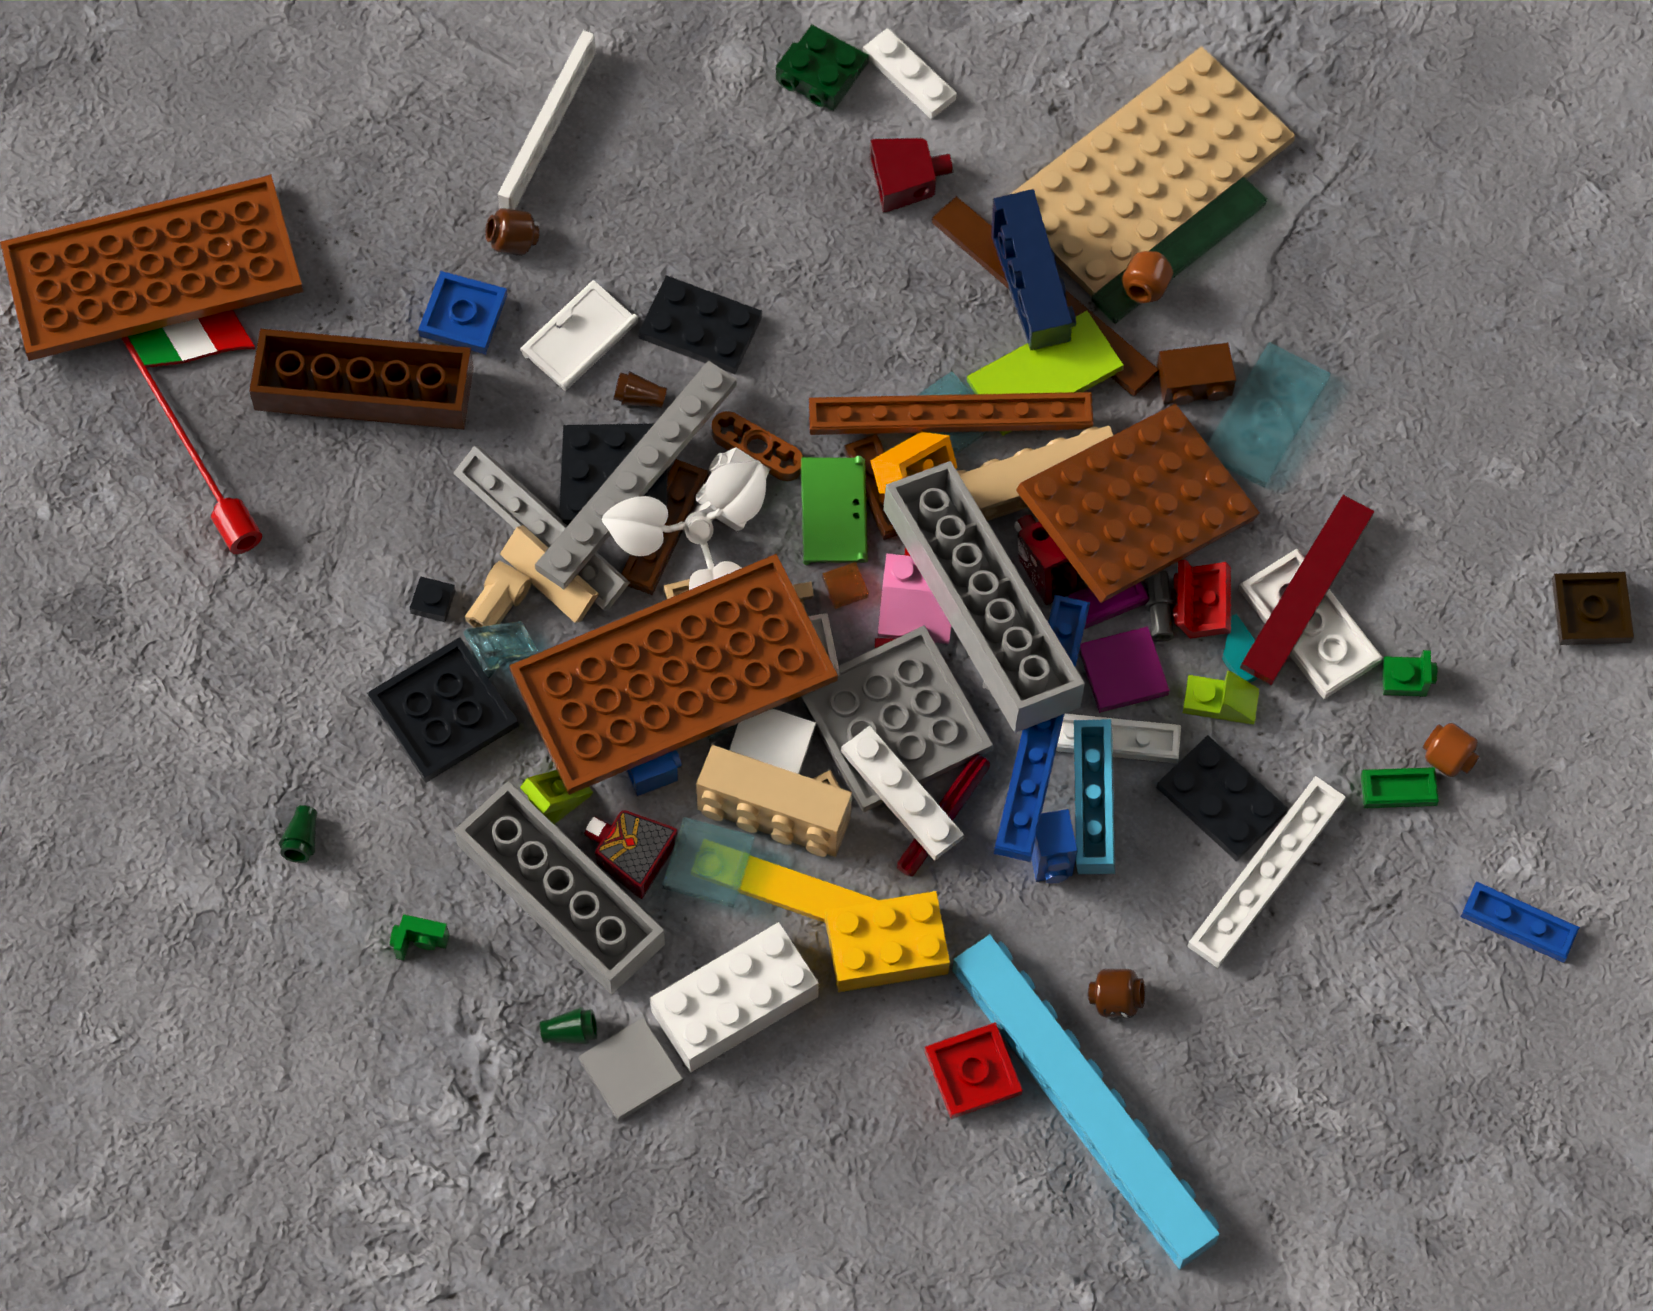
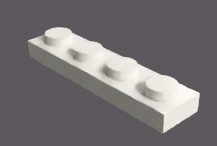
(902, 793)

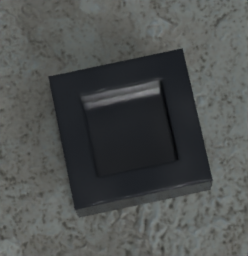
(432, 599)

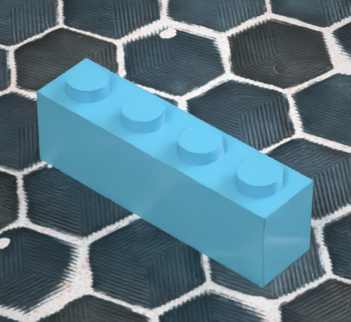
(1094, 796)

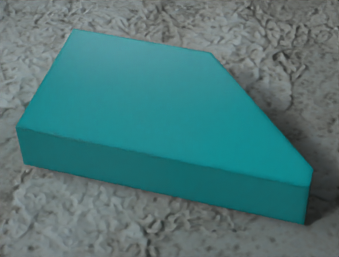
(1236, 648)

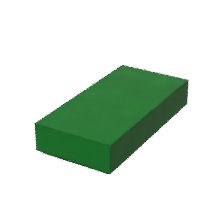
(1399, 787)

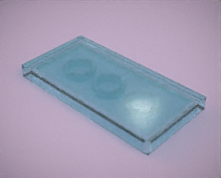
(1267, 414)

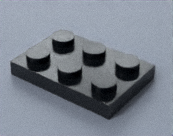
(700, 324)
(1222, 798)

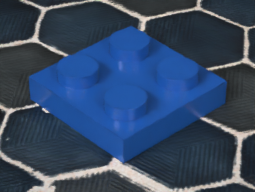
(462, 312)

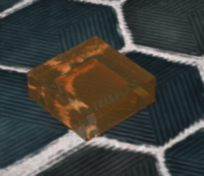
(845, 585)

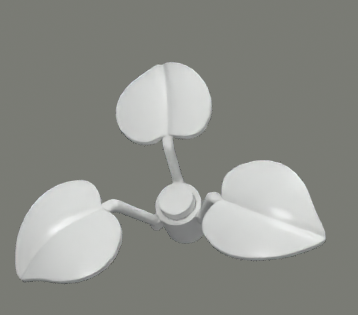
(733, 488)

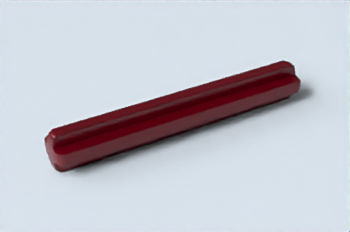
(951, 805)

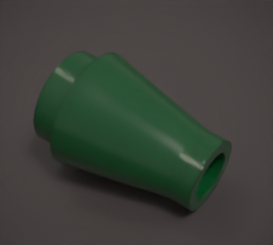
(299, 837)
(571, 1027)

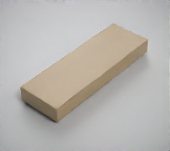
(524, 551)

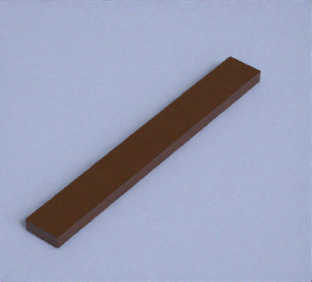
(975, 238)

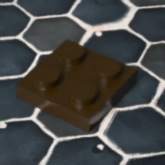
(1592, 608)

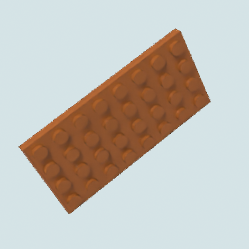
(150, 267)
(673, 673)

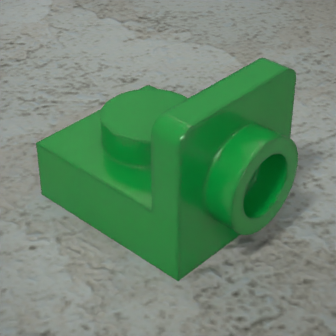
(1408, 675)
(423, 932)

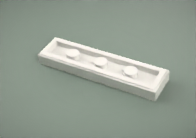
(1131, 738)

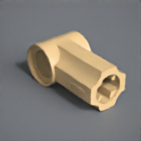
(501, 591)

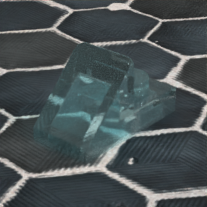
(500, 644)

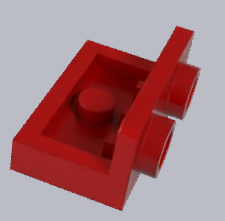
(1203, 599)

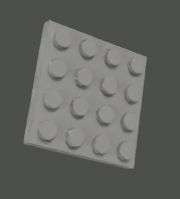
(908, 702)

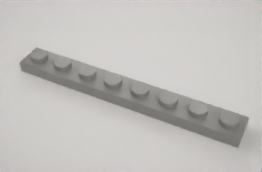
(636, 472)

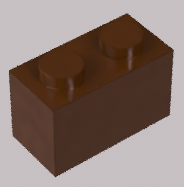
(1196, 374)

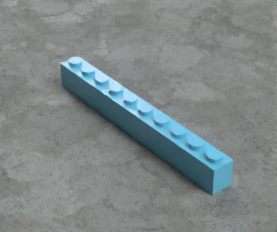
(1086, 1102)

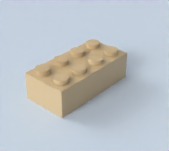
(773, 801)

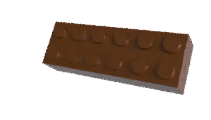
(361, 379)

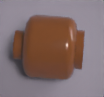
(1147, 276)
(1451, 750)

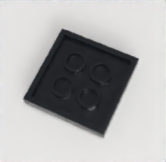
(590, 458)
(442, 709)

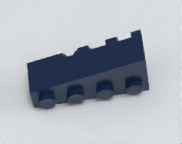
(1031, 270)

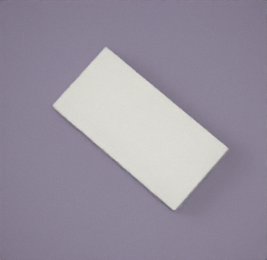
(1332, 646)

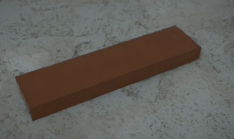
(683, 486)

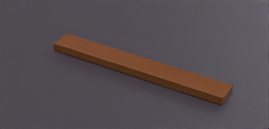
(950, 413)

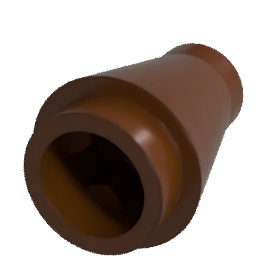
(638, 391)

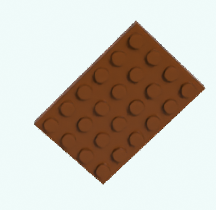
(1137, 502)

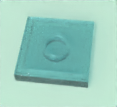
(708, 862)

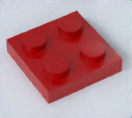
(973, 1070)

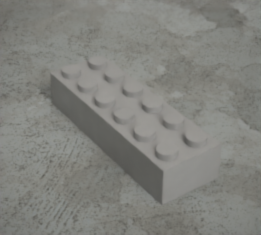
(560, 887)

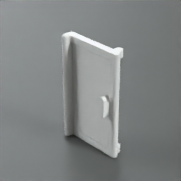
(583, 339)

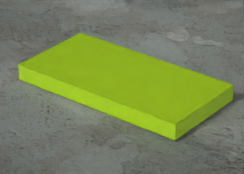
(1052, 369)

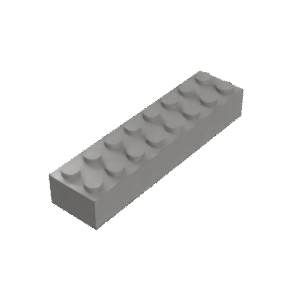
(983, 597)

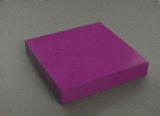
(1123, 669)

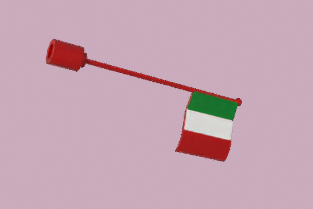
(184, 344)

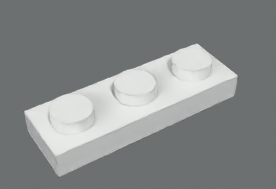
(909, 73)

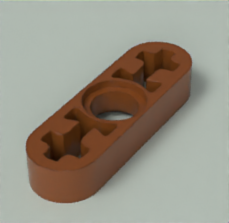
(783, 449)

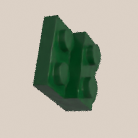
(820, 67)

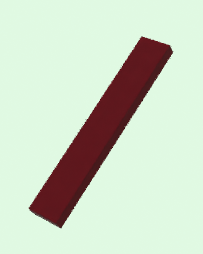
(1307, 590)

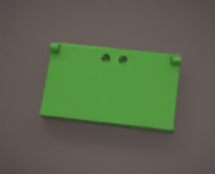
(831, 522)

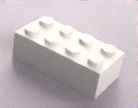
(734, 997)

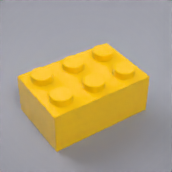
(887, 941)

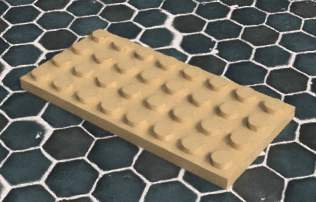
(1152, 168)

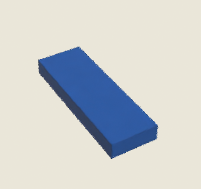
(1520, 922)

